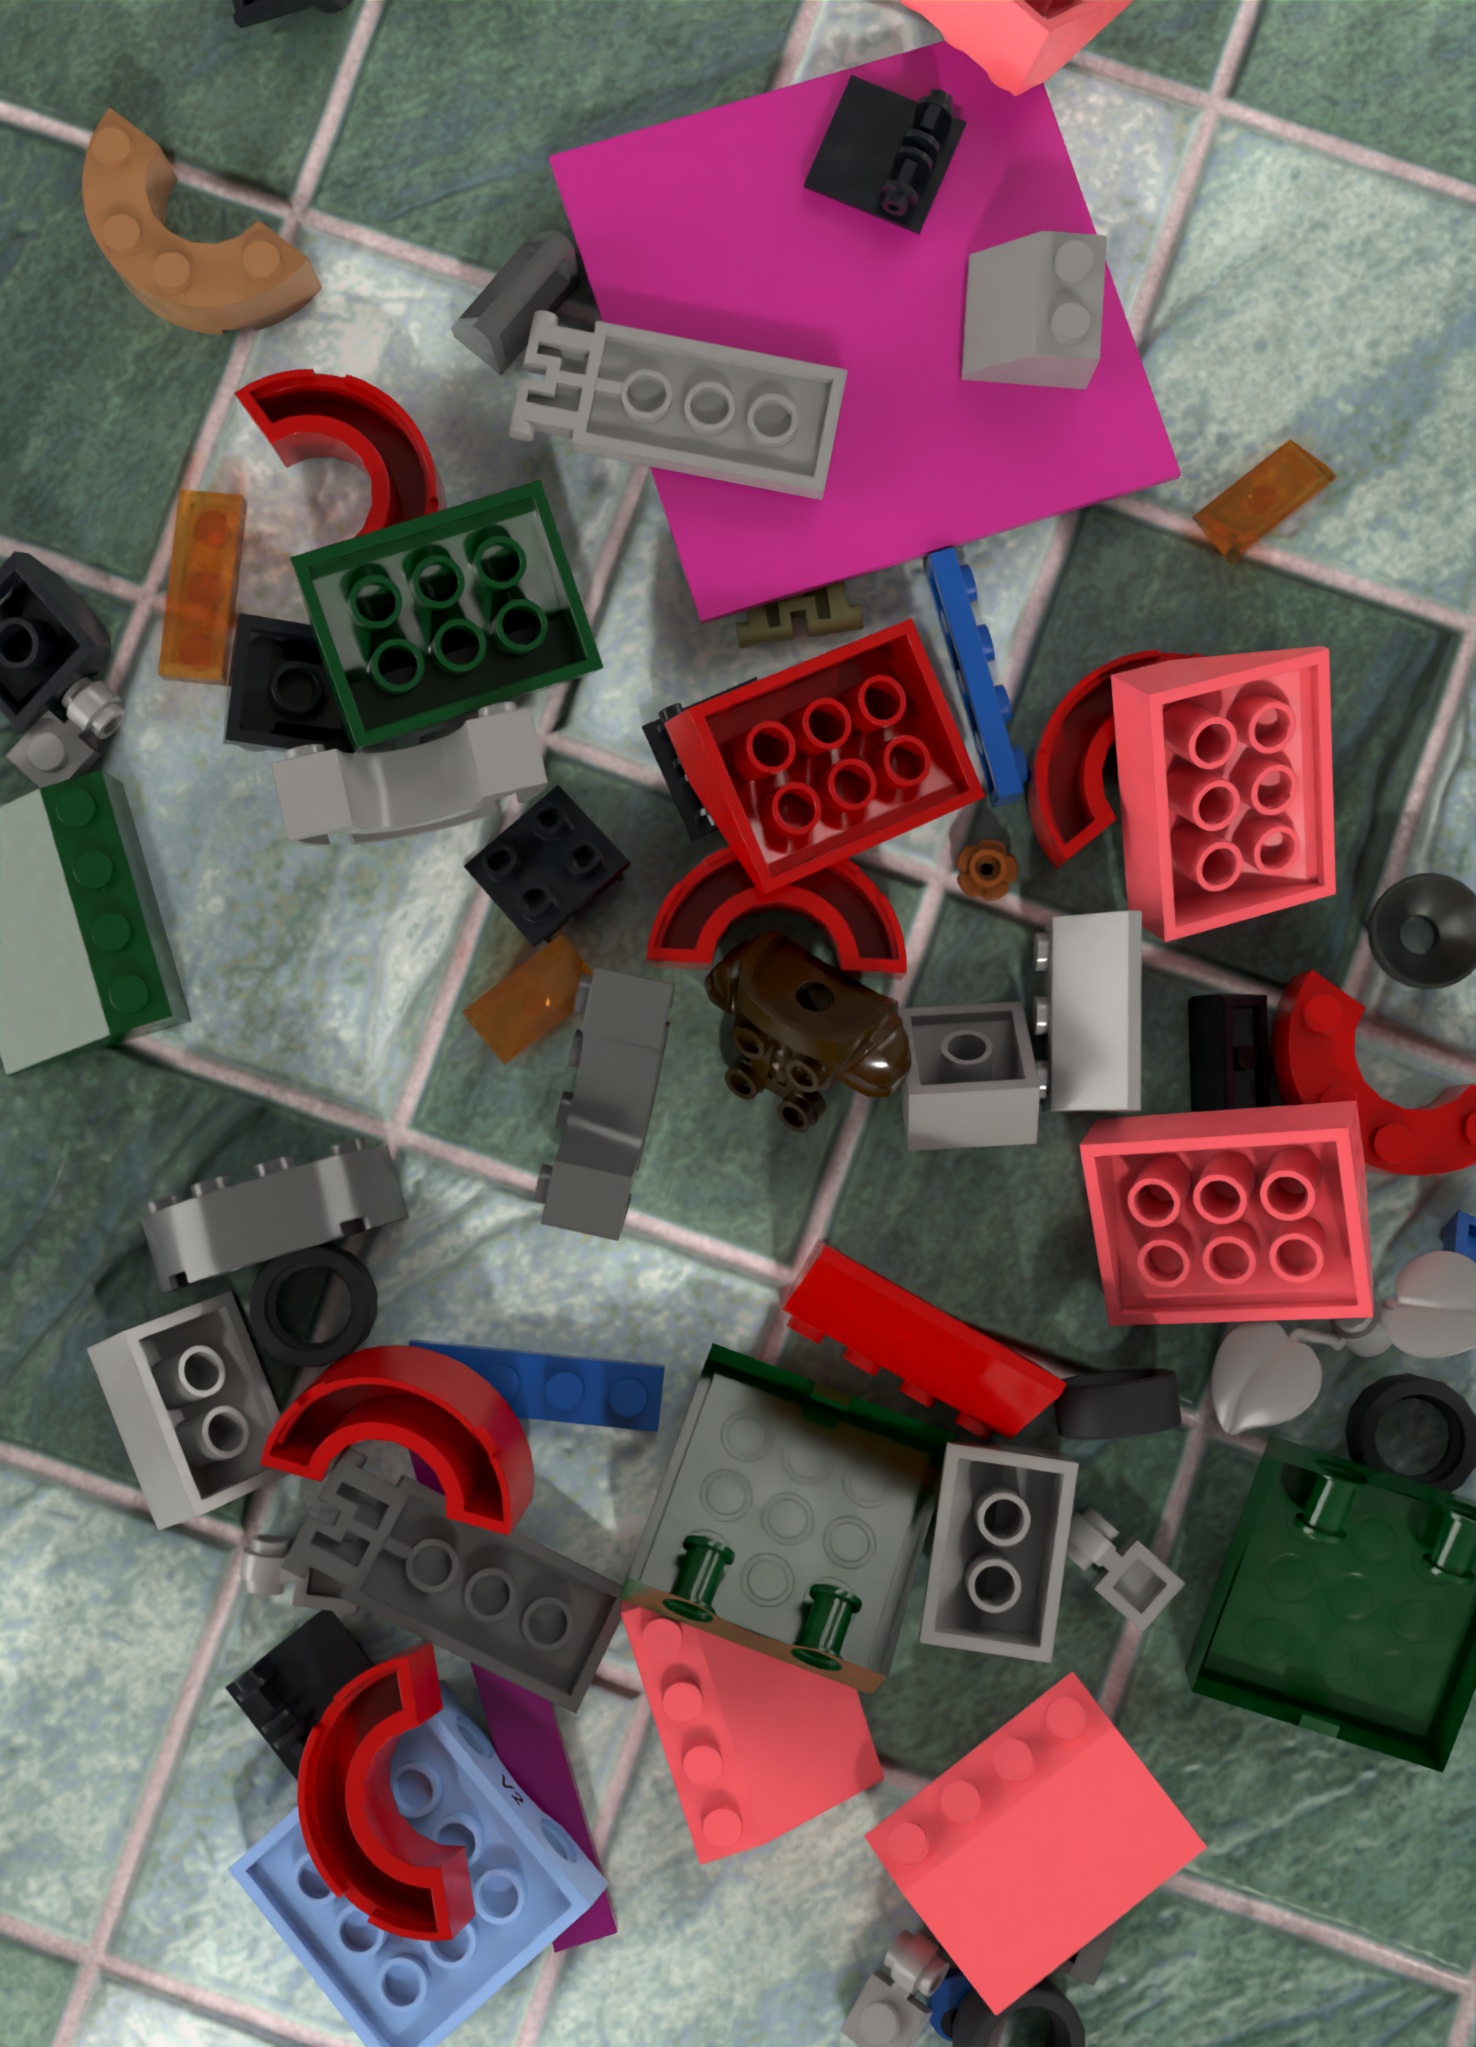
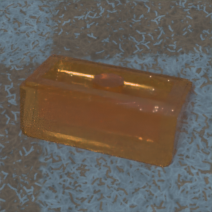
(1263, 500)
(529, 1000)

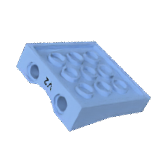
(523, 1879)

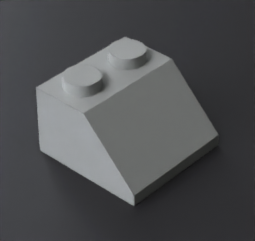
(1035, 310)
(969, 1077)

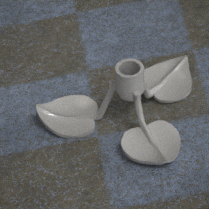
(1273, 1377)

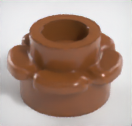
(1003, 870)

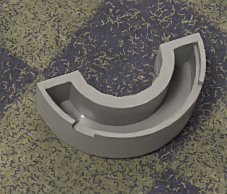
(411, 789)

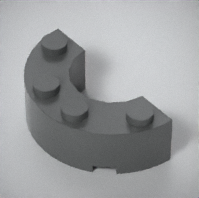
(611, 1103)
(272, 1214)

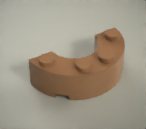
(190, 284)

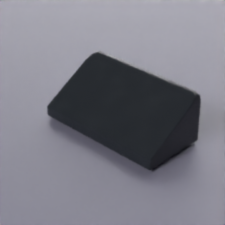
(1228, 1052)

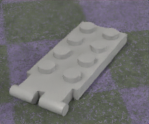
(681, 405)

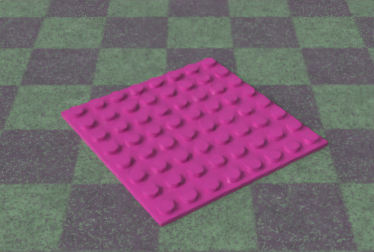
(719, 243)

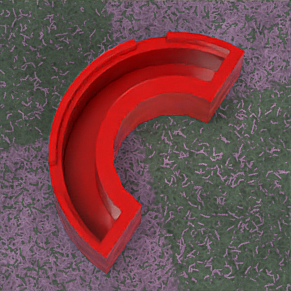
(355, 422)
(1068, 761)
(835, 900)
(1318, 1065)
(425, 1405)
(351, 1813)

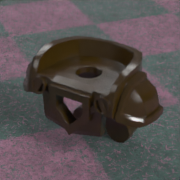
(796, 1038)

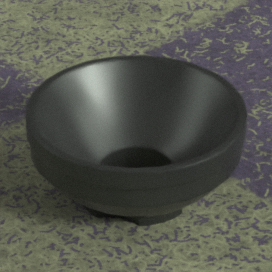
(1452, 915)

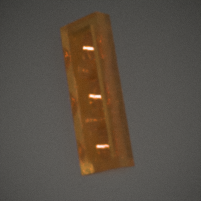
(202, 587)

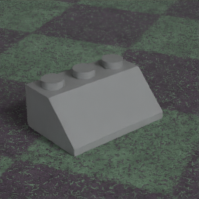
(1090, 1012)
(190, 1408)
(999, 1549)

